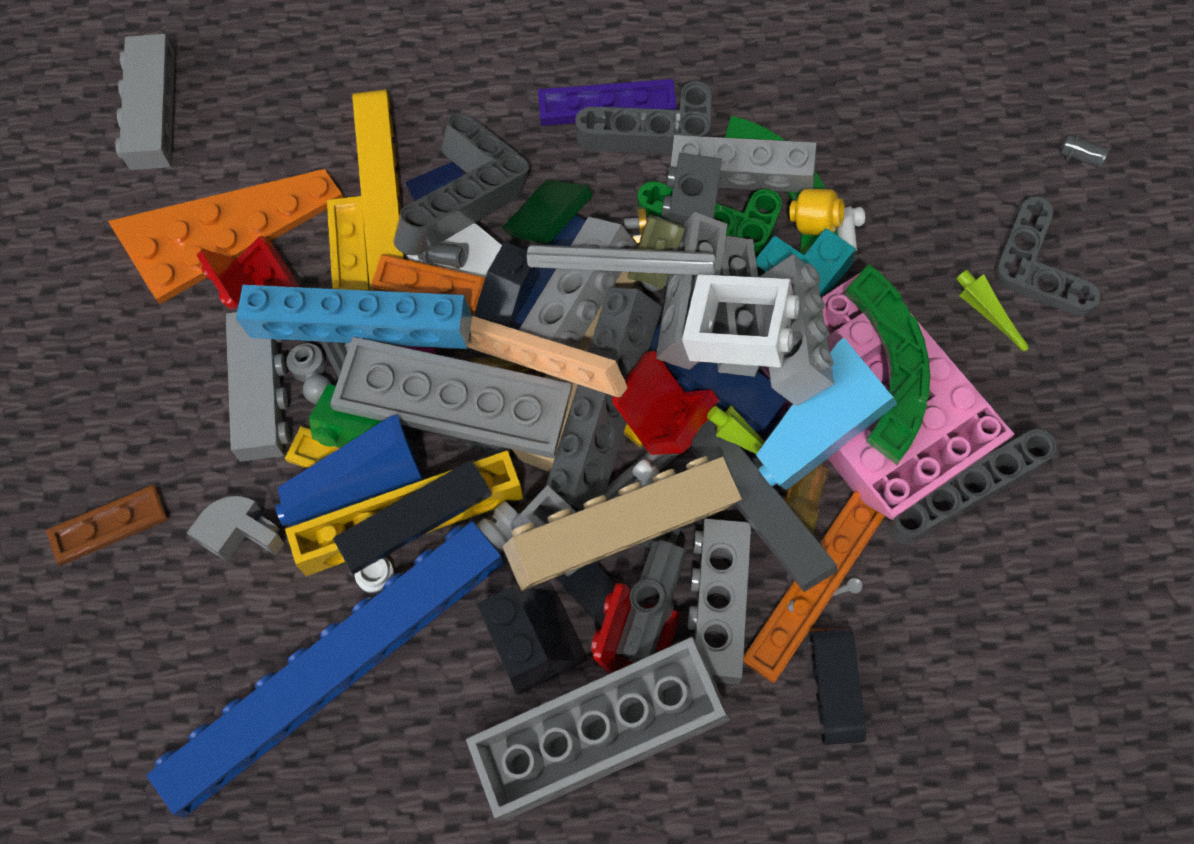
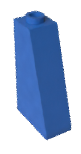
(354, 473)

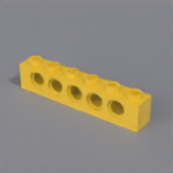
(313, 540)

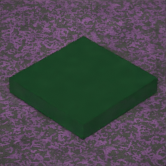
(547, 211)

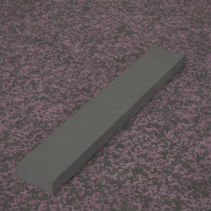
(768, 512)

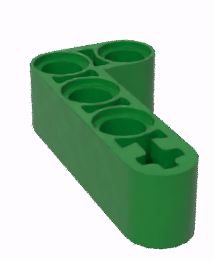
(741, 225)

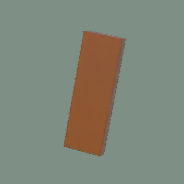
(106, 525)

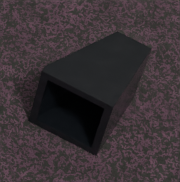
(531, 635)

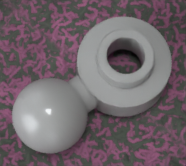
(308, 371)

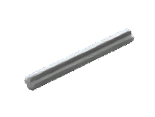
(621, 260)

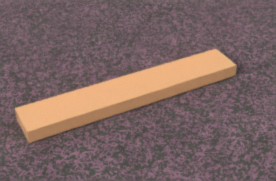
(547, 356)

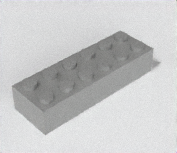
(597, 729)

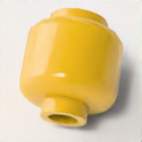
(817, 211)

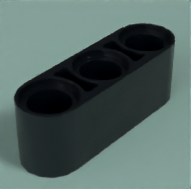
(839, 685)

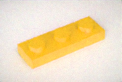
(347, 244)

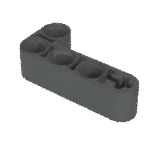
(643, 123)

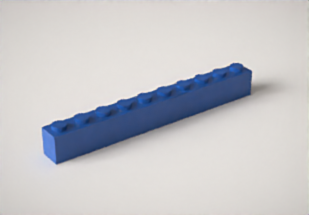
(323, 671)

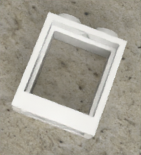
(768, 351)

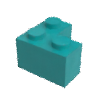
(828, 255)

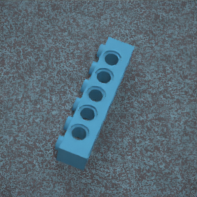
(362, 314)

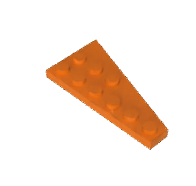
(167, 239)

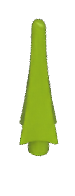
(982, 298)
(735, 429)

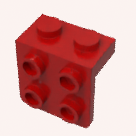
(255, 266)
(659, 408)
(607, 639)

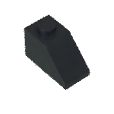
(506, 286)

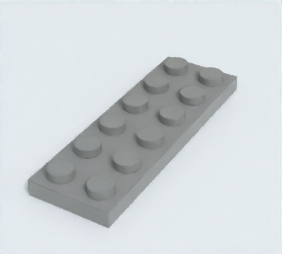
(452, 397)

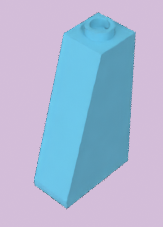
(825, 421)

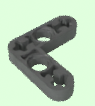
(1030, 270)

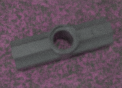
(657, 579)

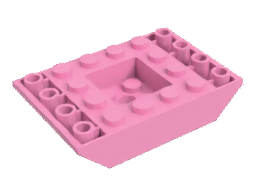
(954, 430)

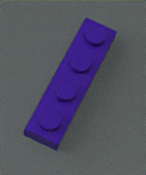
(564, 103)

